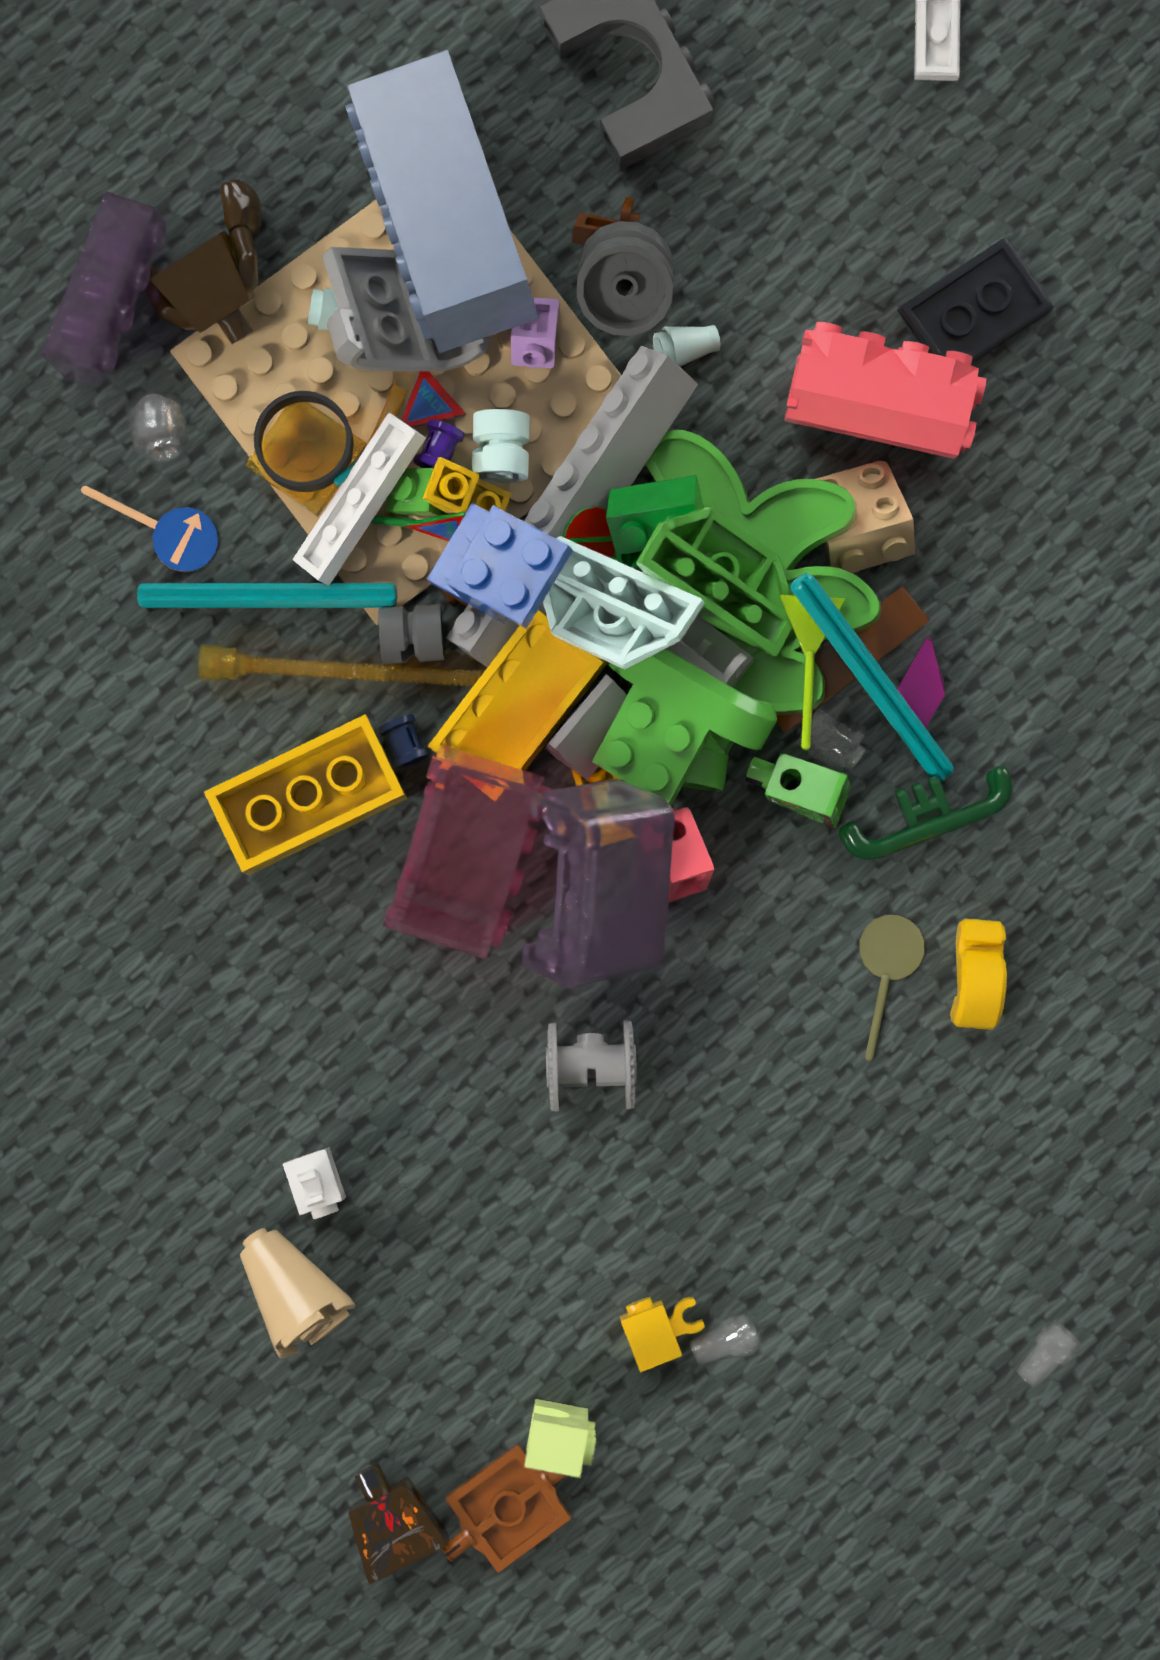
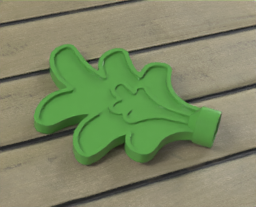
(790, 522)

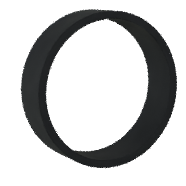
(289, 399)

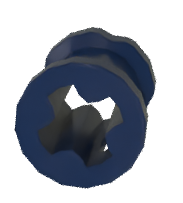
(403, 741)

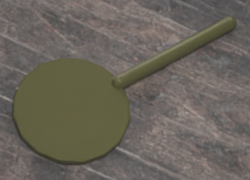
(891, 950)

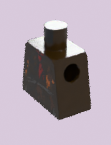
(393, 1524)

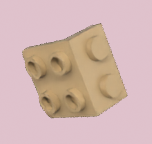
(882, 523)

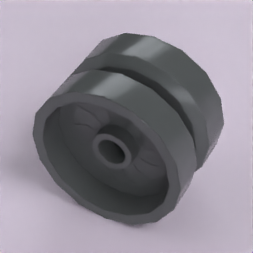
(625, 278)

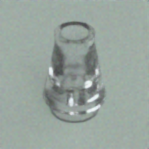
(726, 1340)
(1049, 1352)

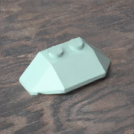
(616, 608)

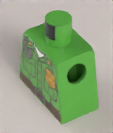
(818, 796)

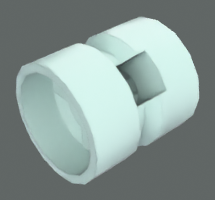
(501, 443)

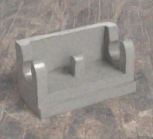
(713, 652)

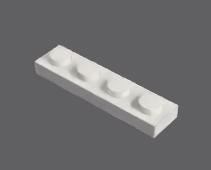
(359, 499)

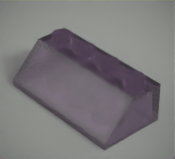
(104, 289)

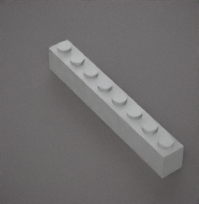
(603, 459)

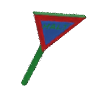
(439, 527)

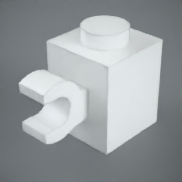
(315, 1183)

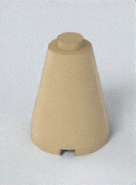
(291, 1292)

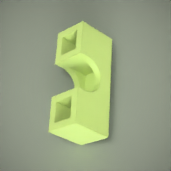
(560, 1438)

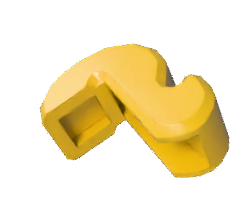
(979, 974)

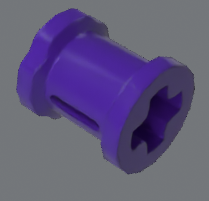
(439, 443)

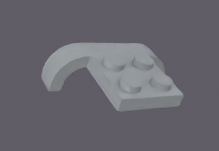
(376, 320)

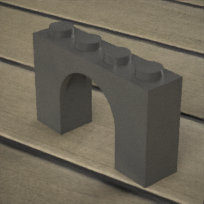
(677, 101)

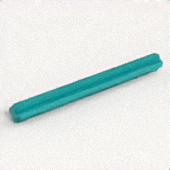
(267, 595)
(871, 676)

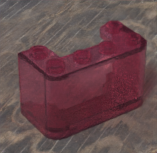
(466, 853)

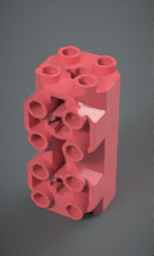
(885, 392)

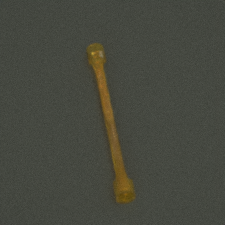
(226, 663)

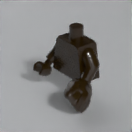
(216, 276)

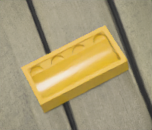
(521, 697)

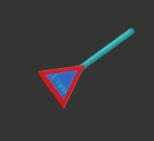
(425, 403)

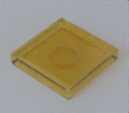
(304, 448)

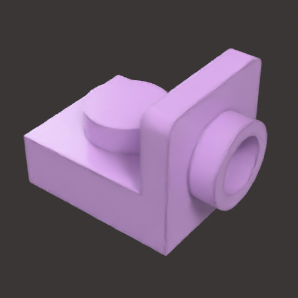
(535, 341)

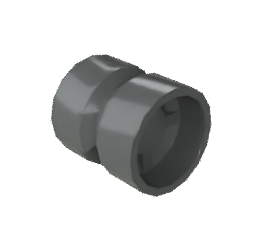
(411, 634)

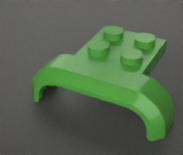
(670, 720)

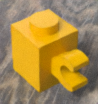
(653, 1333)

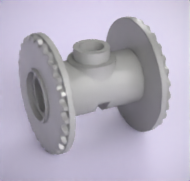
(591, 1059)

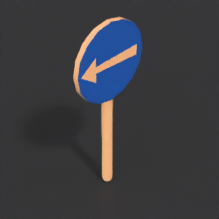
(181, 538)

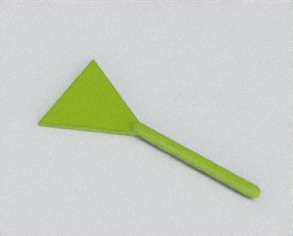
(810, 638)

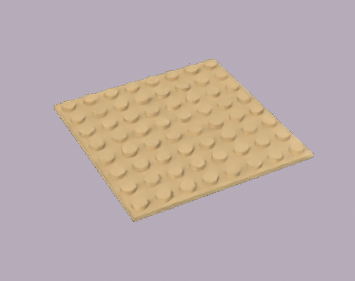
(292, 356)

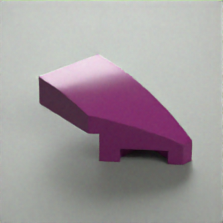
(923, 683)

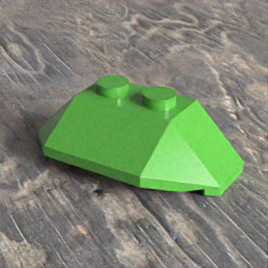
(727, 571)

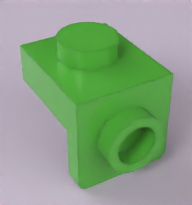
(408, 494)

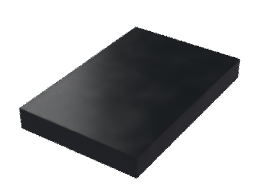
(977, 304)

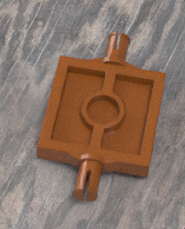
(506, 1509)

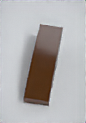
(898, 621)

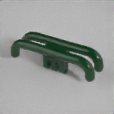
(929, 817)

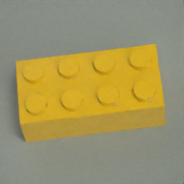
(305, 795)

